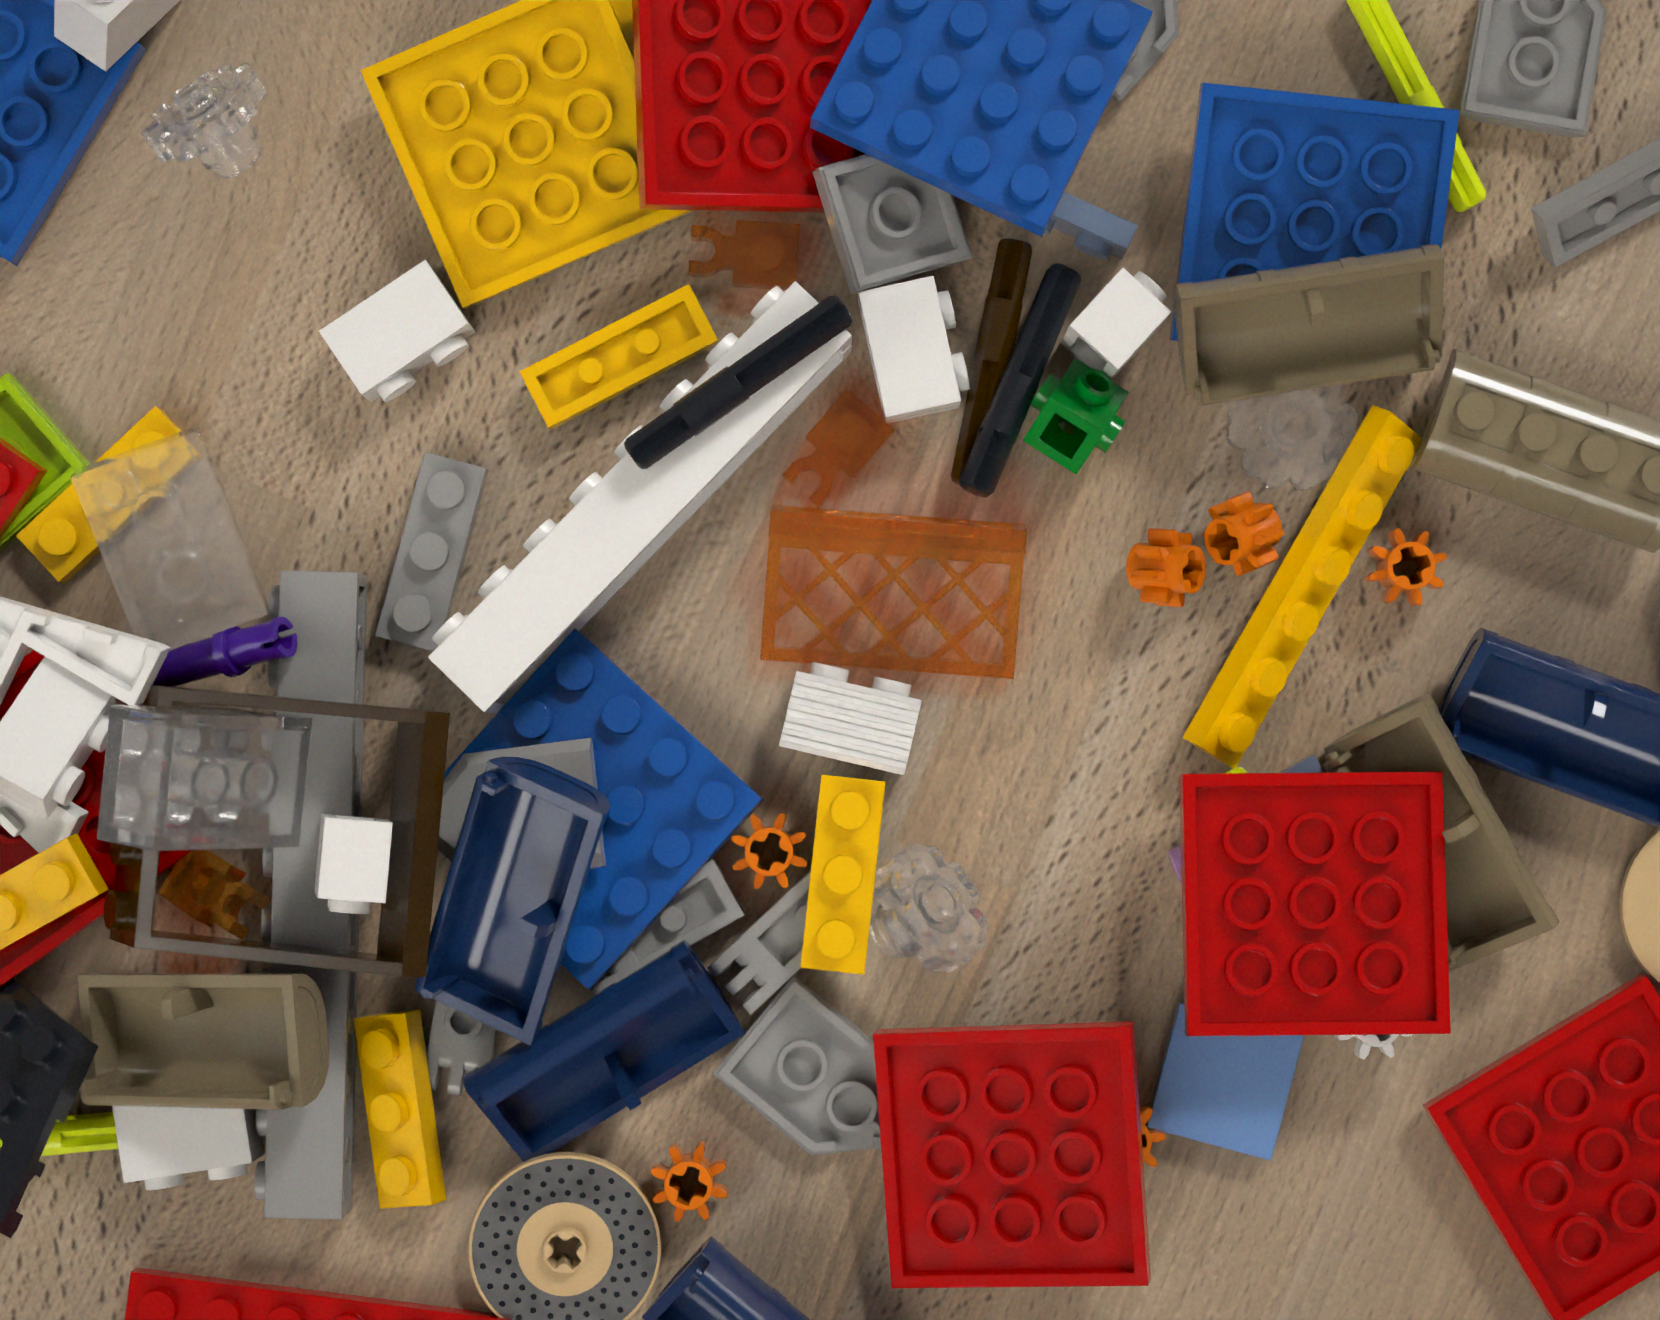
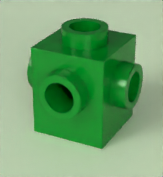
(1076, 415)

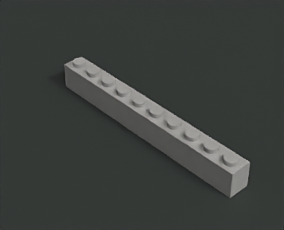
(312, 1146)

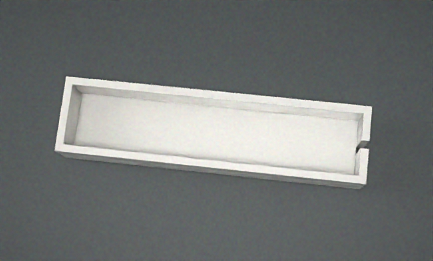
(622, 520)

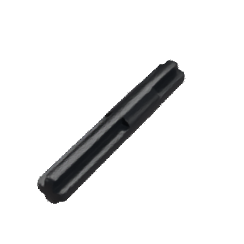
(1019, 381)
(737, 382)

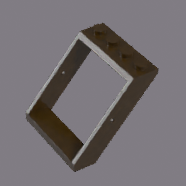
(412, 862)

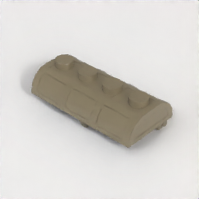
(1311, 325)
(1545, 450)
(1487, 882)
(204, 1040)

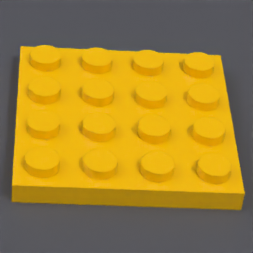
(518, 140)

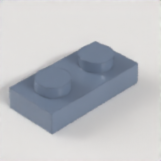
(1095, 230)

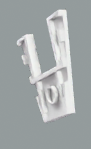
(103, 656)

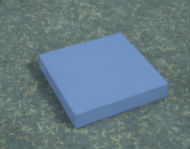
(1224, 1088)

